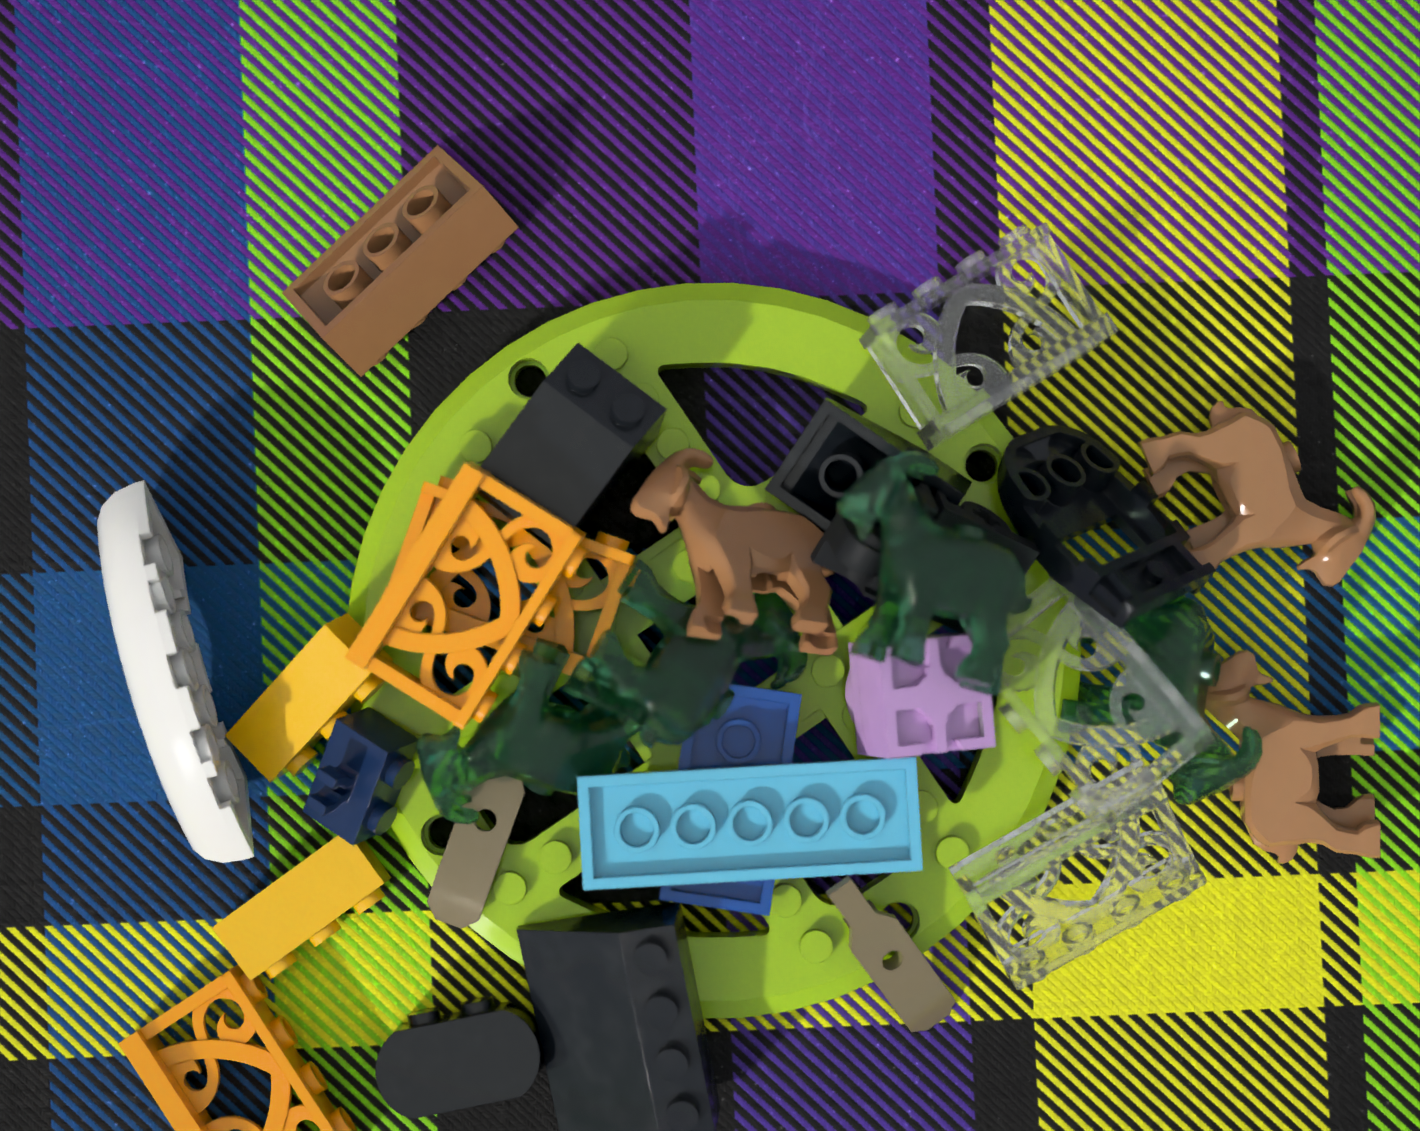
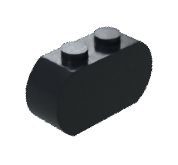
(459, 1058)

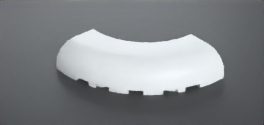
(169, 677)

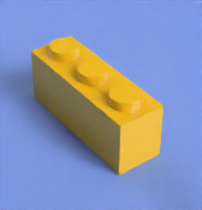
(304, 702)
(302, 907)

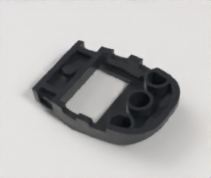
(1068, 483)

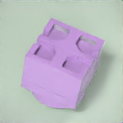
(917, 708)

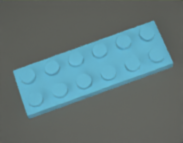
(749, 823)

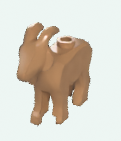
(1259, 494)
(740, 553)
(1283, 789)

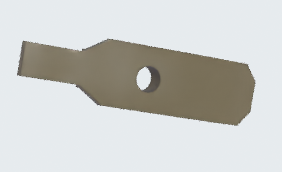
(475, 854)
(905, 977)

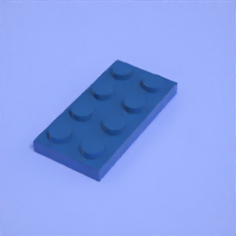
(752, 731)

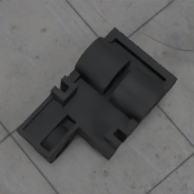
(860, 560)

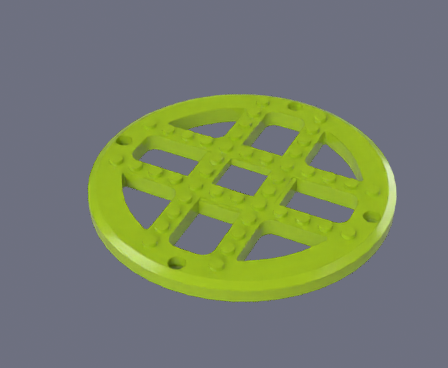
(713, 325)

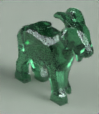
(932, 573)
(1182, 648)
(685, 675)
(526, 741)

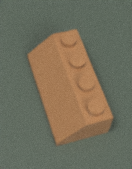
(400, 260)

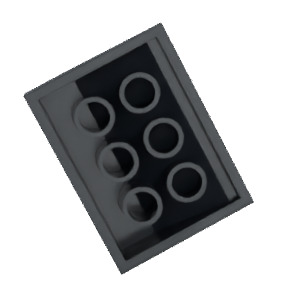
(621, 1021)

